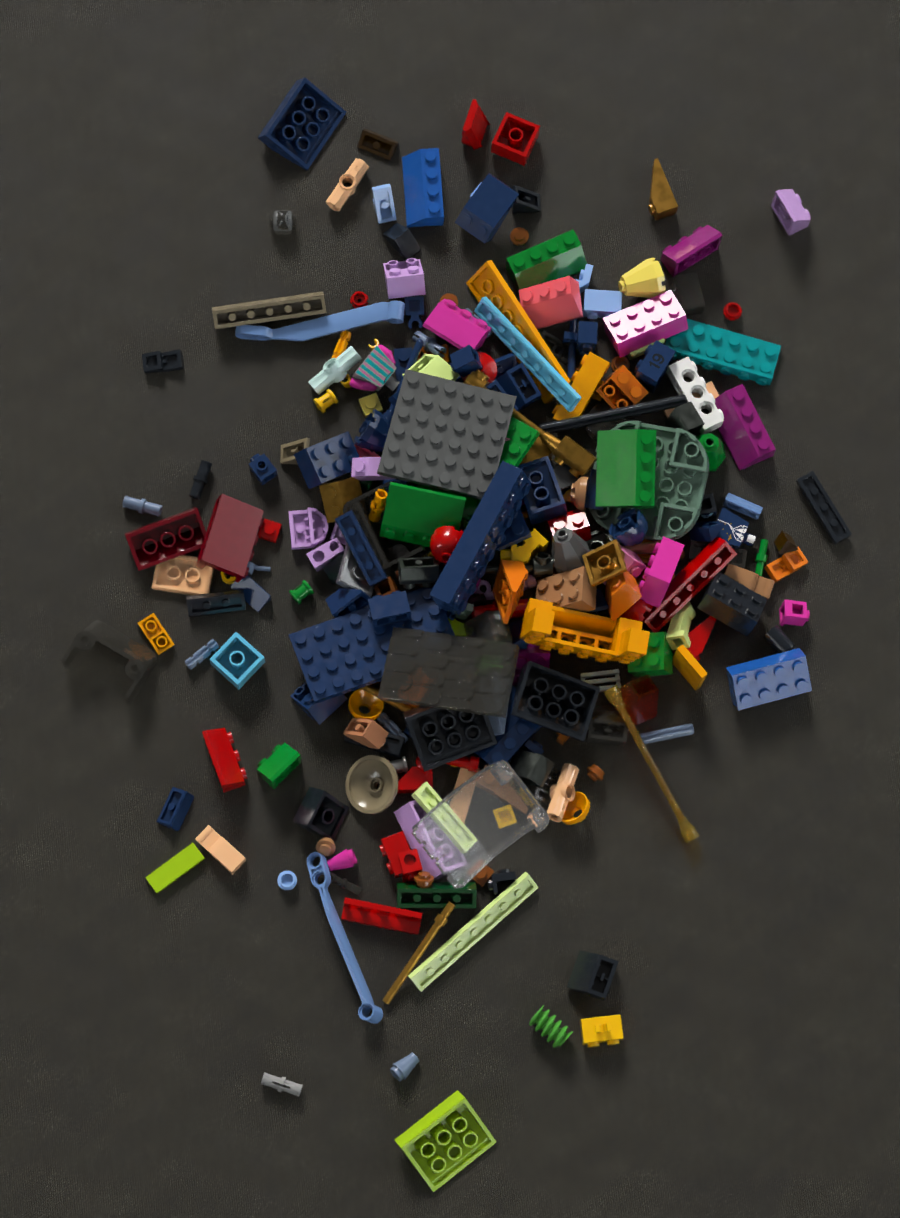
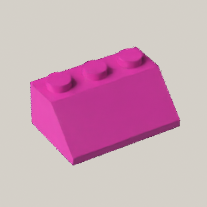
(457, 325)

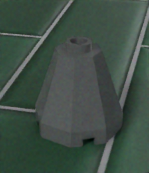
(568, 550)

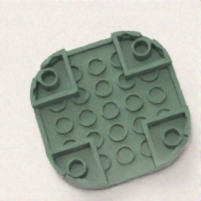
(679, 483)

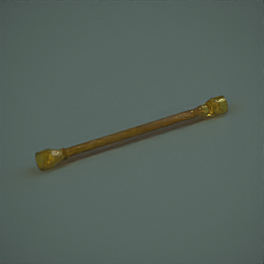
(688, 831)

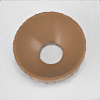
(578, 492)

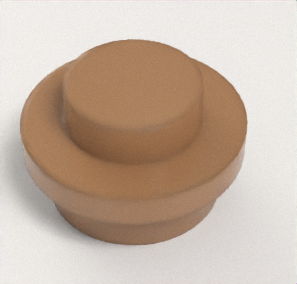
(325, 846)

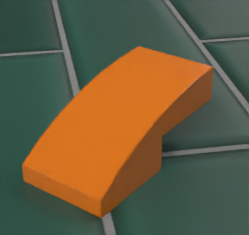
(786, 565)

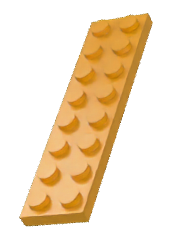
(490, 284)

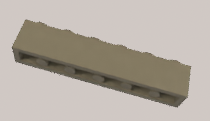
(269, 310)

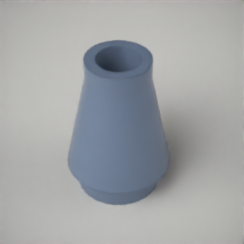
(403, 1067)

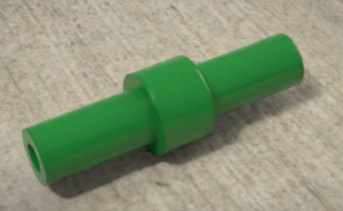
(761, 557)

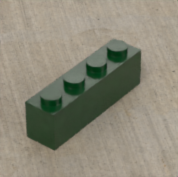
(435, 896)

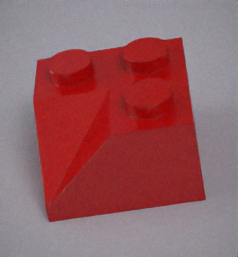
(515, 138)

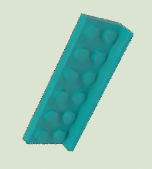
(726, 352)

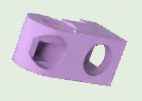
(325, 553)

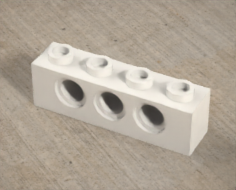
(688, 368)

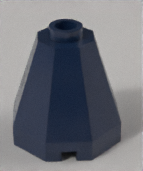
(373, 432)

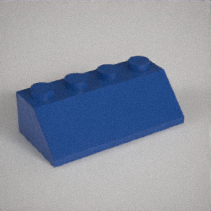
(423, 188)

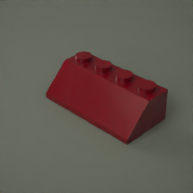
(166, 538)

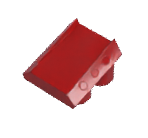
(474, 126)

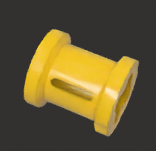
(328, 395)

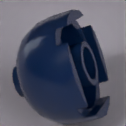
(630, 528)

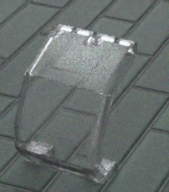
(479, 822)

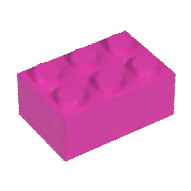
(660, 572)

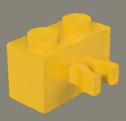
(601, 1030)

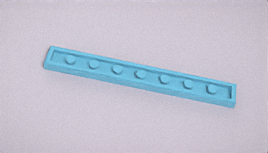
(528, 354)

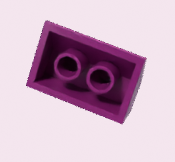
(691, 249)

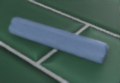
(668, 733)

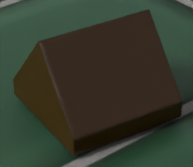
(785, 543)

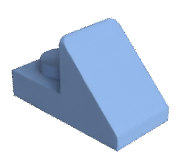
(384, 203)

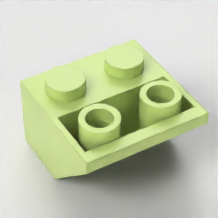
(434, 366)

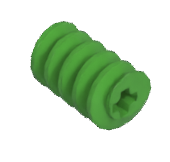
(550, 1027)

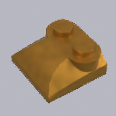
(604, 562)

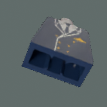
(734, 529)

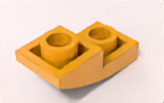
(155, 634)

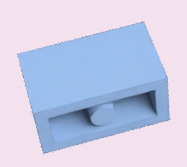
(601, 303)

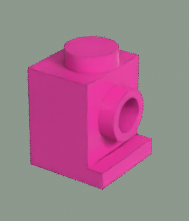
(793, 613)

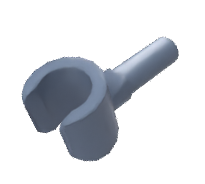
(252, 567)

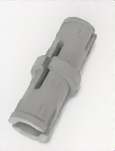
(294, 1088)

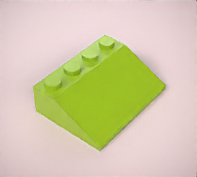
(445, 1140)

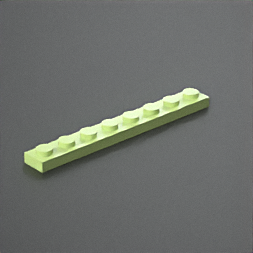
(473, 931)

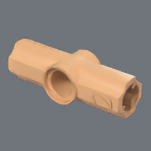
(341, 193)
(562, 792)

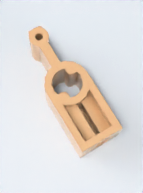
(221, 849)

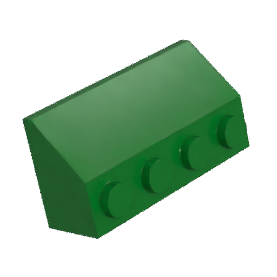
(547, 261)

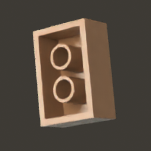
(568, 590)

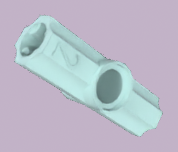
(335, 370)

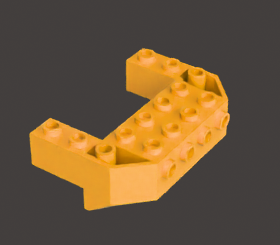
(548, 624)

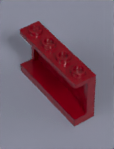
(231, 537)

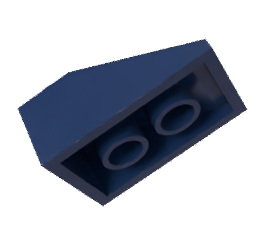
(487, 208)
(545, 497)

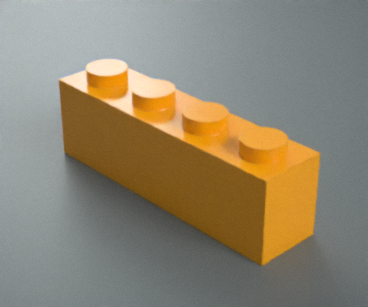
(585, 384)

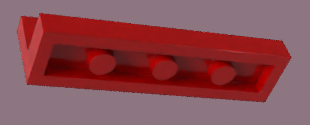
(381, 916)

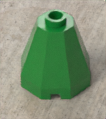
(714, 449)

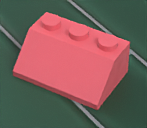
(552, 302)

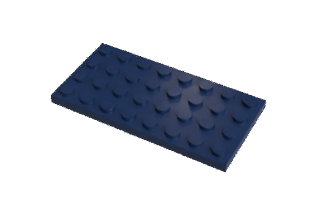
(351, 652)

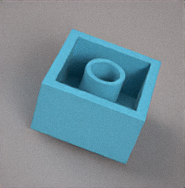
(237, 660)

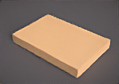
(182, 576)

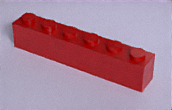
(689, 582)

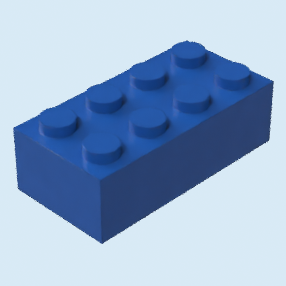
(769, 679)

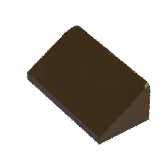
(377, 144)

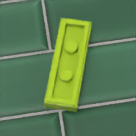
(175, 868)

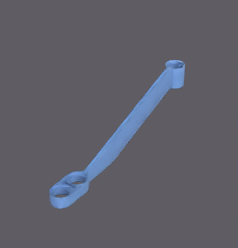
(383, 311)
(342, 940)

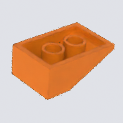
(509, 587)

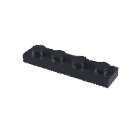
(823, 507)

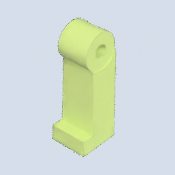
(679, 627)

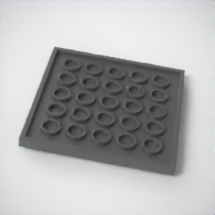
(446, 434)

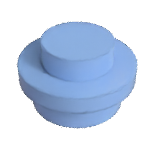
(287, 880)

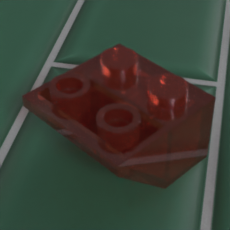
(640, 699)

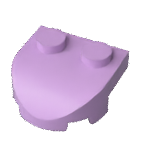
(307, 528)

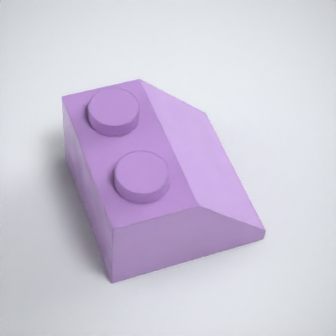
(790, 211)

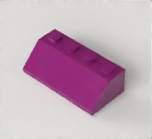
(743, 428)

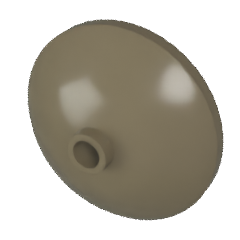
(363, 781)

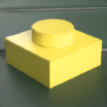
(370, 403)

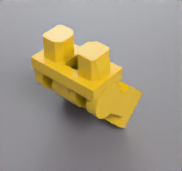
(525, 553)

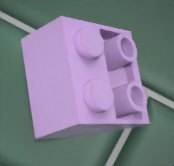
(404, 278)

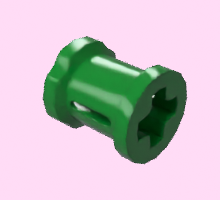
(301, 592)

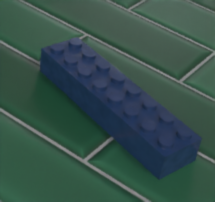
(481, 538)

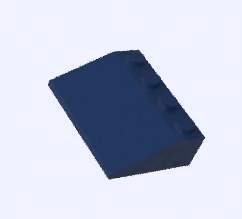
(302, 123)
(514, 738)

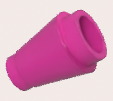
(343, 860)

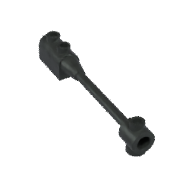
(427, 569)

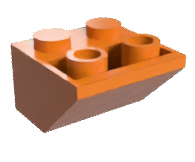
(621, 389)

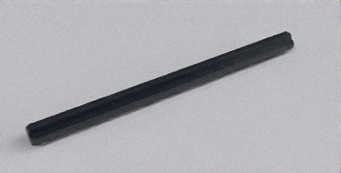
(614, 414)

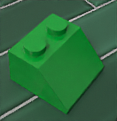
(279, 764)

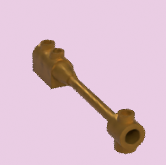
(565, 450)

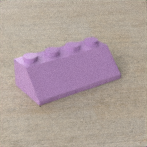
(407, 817)

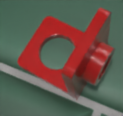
(410, 871)

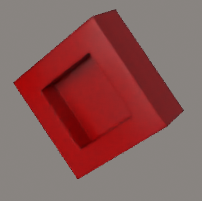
(270, 530)

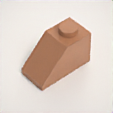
(366, 732)

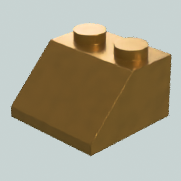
(337, 494)

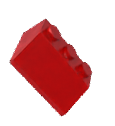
(224, 758)

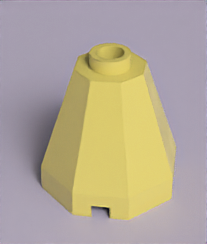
(643, 280)

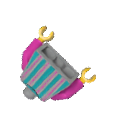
(374, 370)

